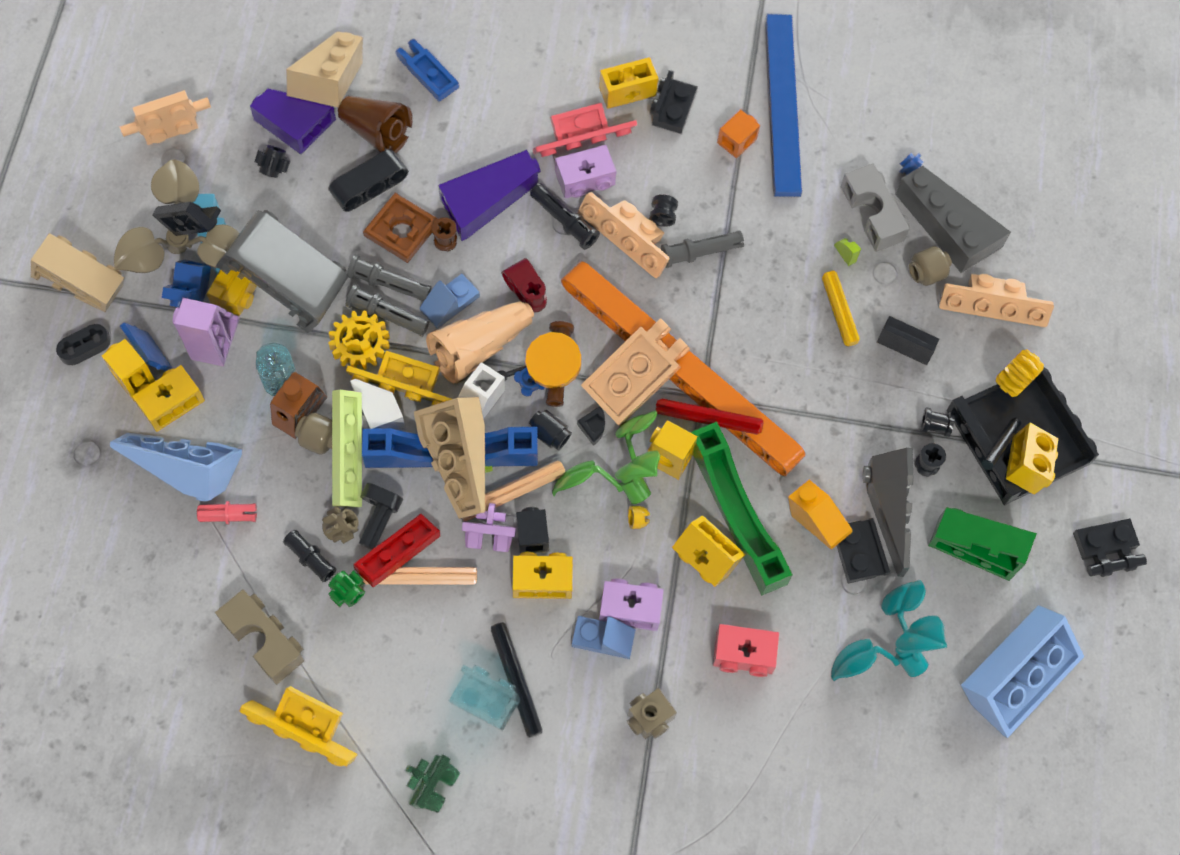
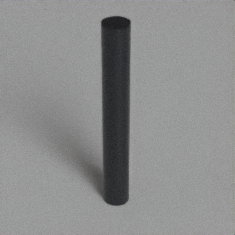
(1001, 444)

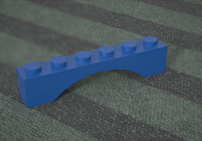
(404, 450)

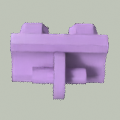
(502, 534)

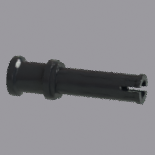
(572, 223)

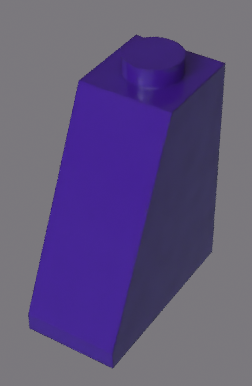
(292, 119)

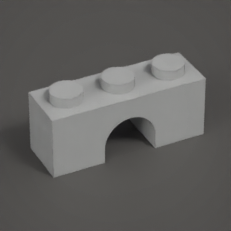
(868, 188)

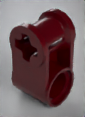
(526, 284)

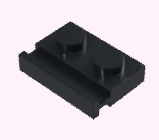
(862, 552)

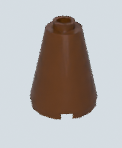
(377, 121)

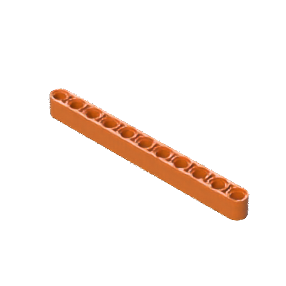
(693, 377)

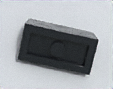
(908, 340)

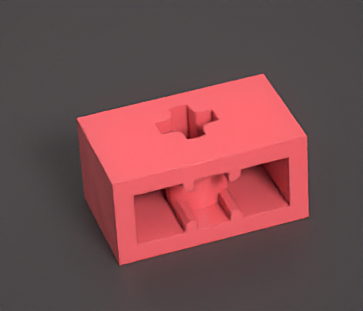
(760, 644)

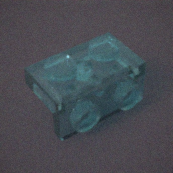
(484, 697)

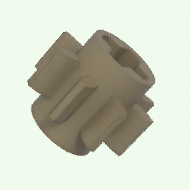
(340, 524)

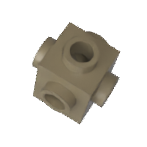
(655, 705)

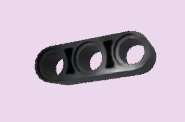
(368, 180)

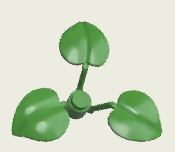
(630, 474)

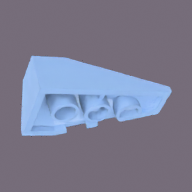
(186, 467)

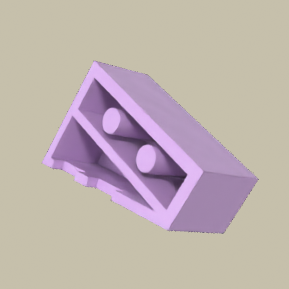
(205, 330)

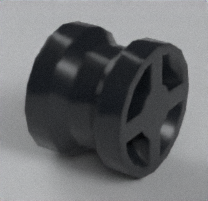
(663, 210)

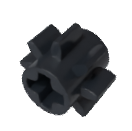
(272, 161)

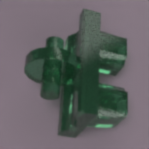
(438, 770)

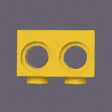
(1032, 459)

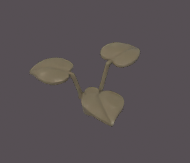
(142, 253)

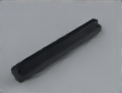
(515, 677)

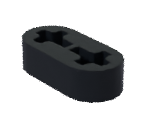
(83, 344)

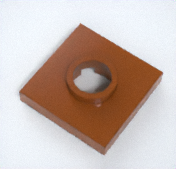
(396, 212)

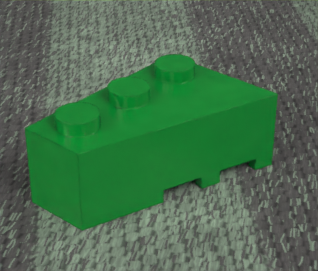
(982, 542)

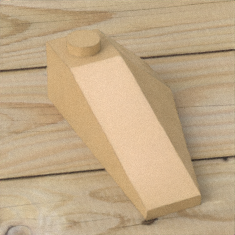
(456, 443)

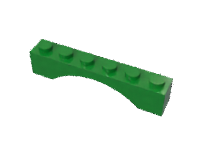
(719, 471)

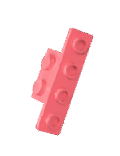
(581, 125)

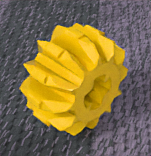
(1019, 373)

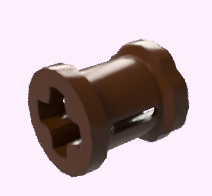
(444, 234)

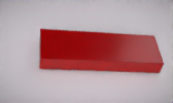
(397, 550)

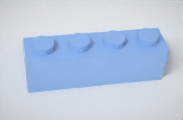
(1023, 670)

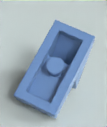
(448, 300)
(604, 637)

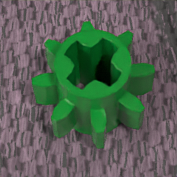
(346, 588)

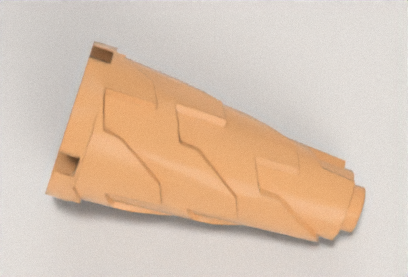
(472, 341)

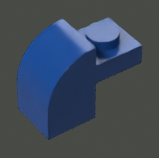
(189, 282)

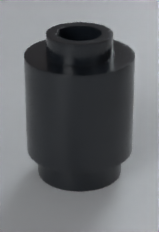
(550, 429)

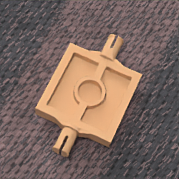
(165, 117)

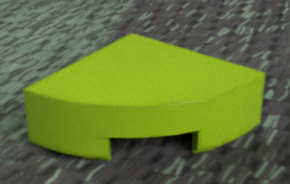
(848, 251)

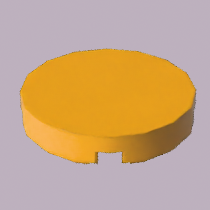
(553, 360)

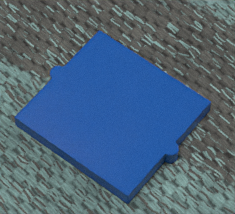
(146, 347)

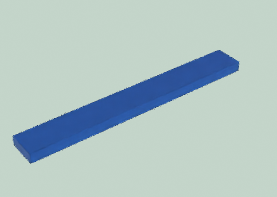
(783, 106)

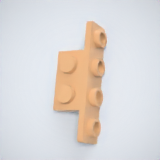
(628, 231)
(996, 300)

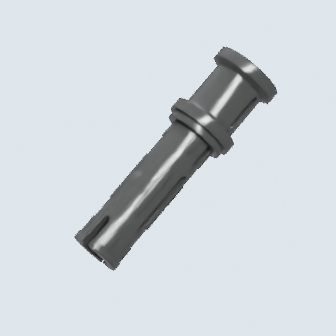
(690, 250)
(377, 275)
(375, 305)

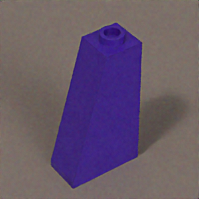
(488, 191)

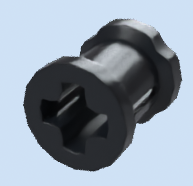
(937, 422)
(937, 455)

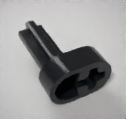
(386, 504)

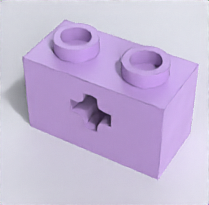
(585, 171)
(646, 608)

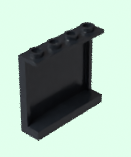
(987, 414)

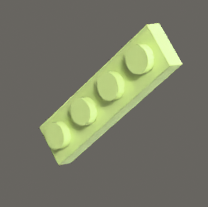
(346, 449)

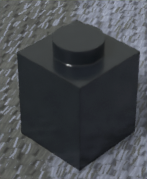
(532, 530)

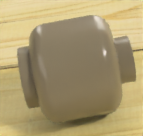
(930, 266)
(315, 433)

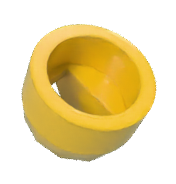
(637, 518)

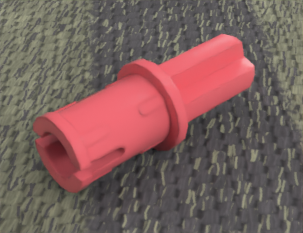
(226, 512)

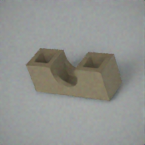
(245, 615)

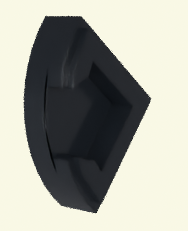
(593, 425)

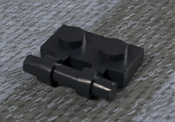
(1108, 539)

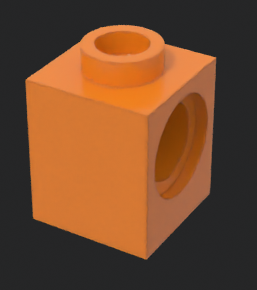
(738, 133)

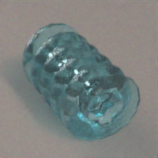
(274, 366)

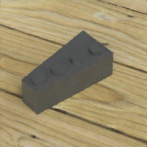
(951, 219)

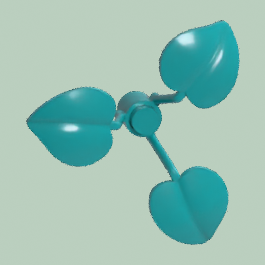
(922, 636)

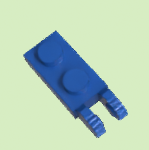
(428, 70)

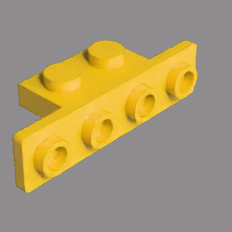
(404, 375)
(305, 722)

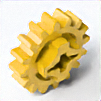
(366, 331)

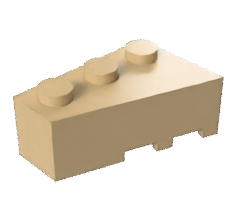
(326, 70)
(76, 272)

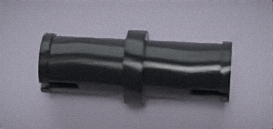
(309, 555)

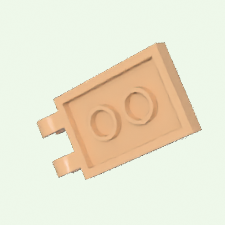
(635, 372)

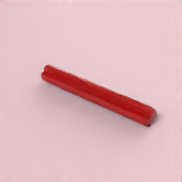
(708, 416)

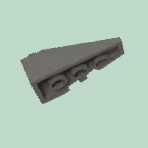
(888, 486)

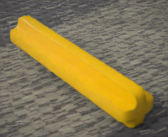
(840, 308)

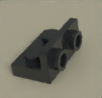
(673, 105)
(187, 218)

